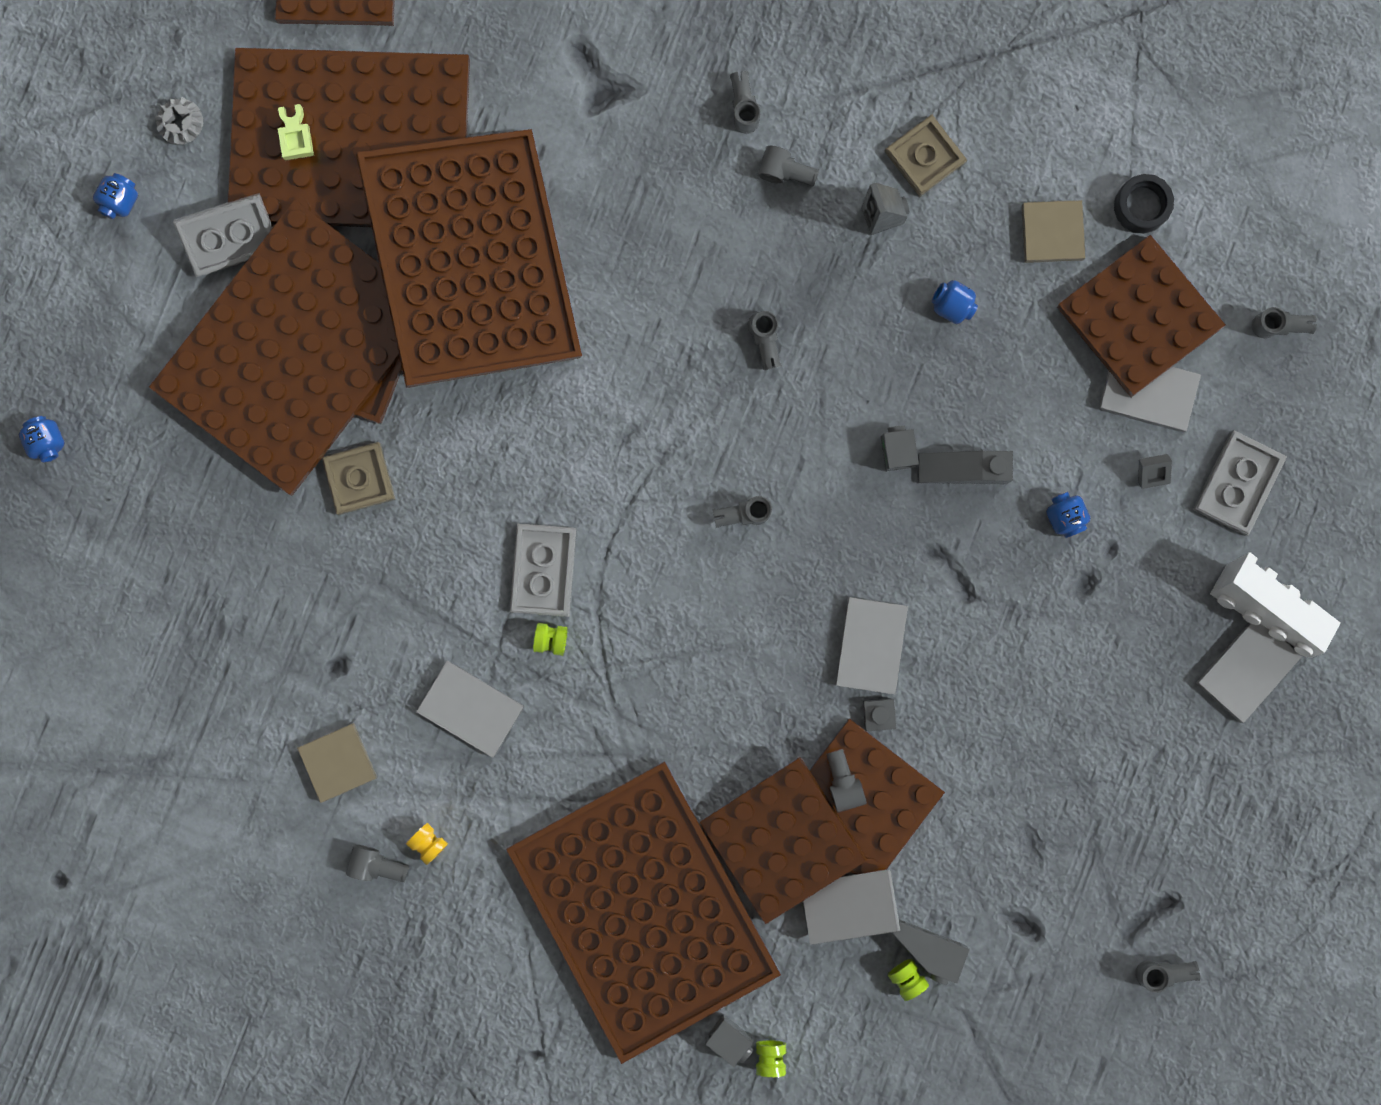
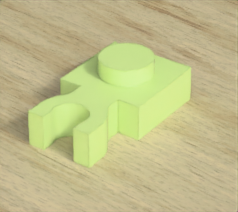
(294, 137)

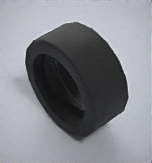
(1153, 183)

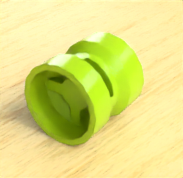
(543, 638)
(908, 979)
(771, 1058)

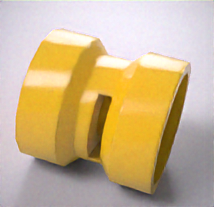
(426, 843)

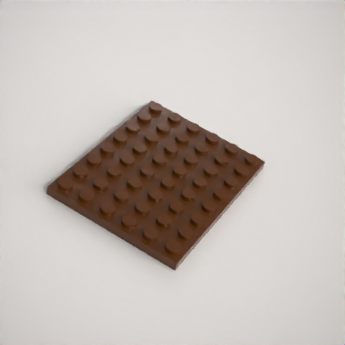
(351, 107)
(468, 257)
(286, 350)
(643, 912)

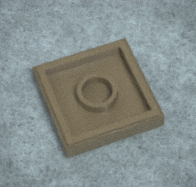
(925, 155)
(1053, 231)
(358, 478)
(337, 763)

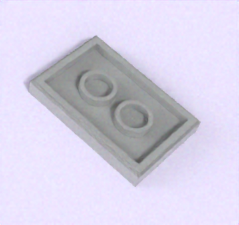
(223, 234)
(1162, 403)
(1239, 483)
(543, 570)
(871, 645)
(1248, 671)
(470, 709)
(852, 908)

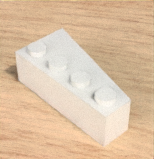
(1275, 606)

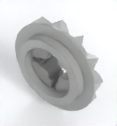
(191, 125)

